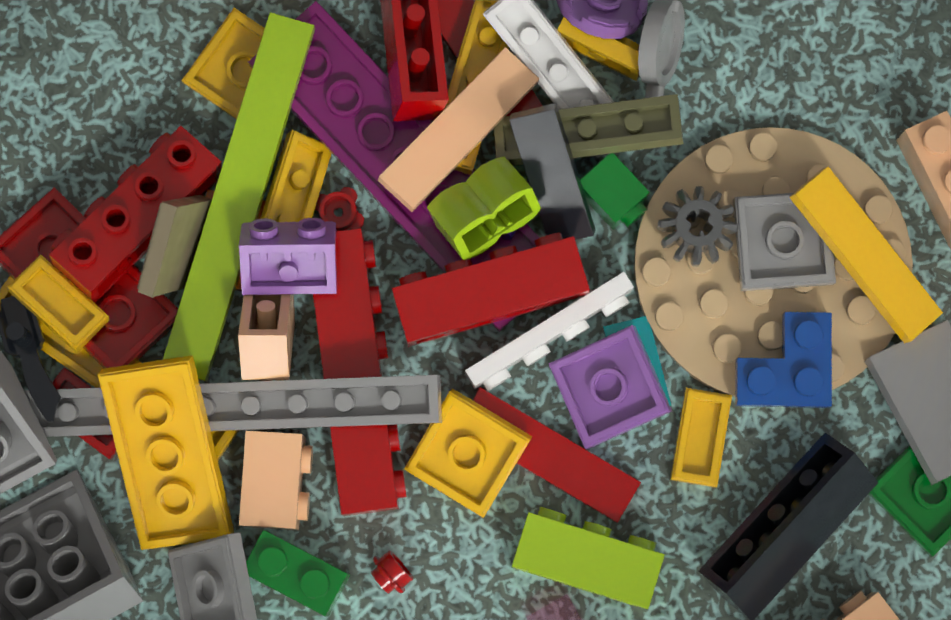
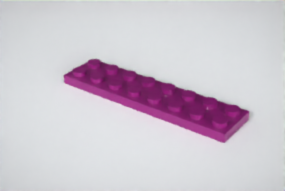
(350, 111)

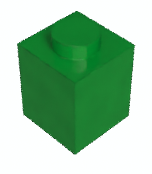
(615, 192)

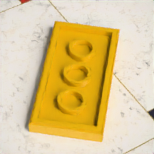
(166, 452)

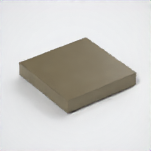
(173, 245)

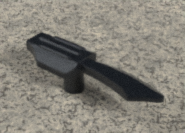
(23, 339)

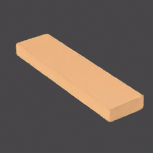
(458, 129)

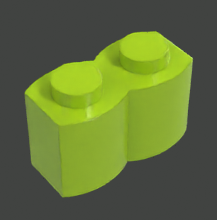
(484, 207)

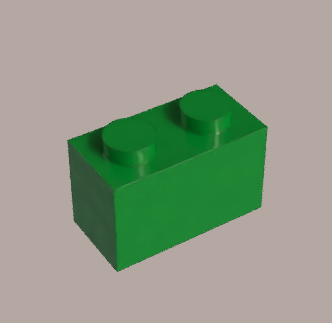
(296, 573)

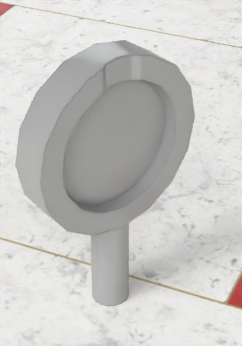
(660, 45)

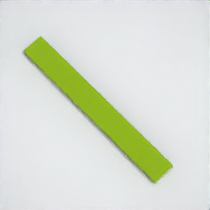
(239, 190)

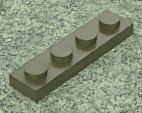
(608, 128)

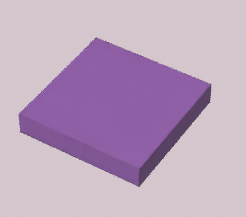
(610, 387)

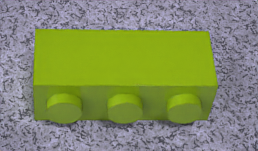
(588, 558)

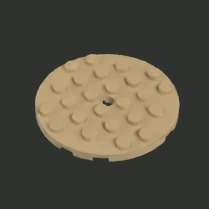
(701, 310)

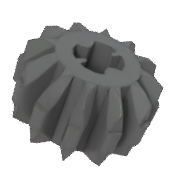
(680, 226)

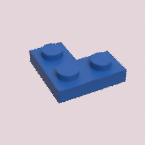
(801, 374)

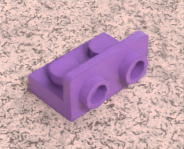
(288, 257)

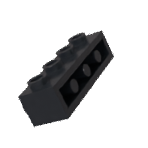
(788, 526)

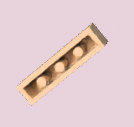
(929, 158)

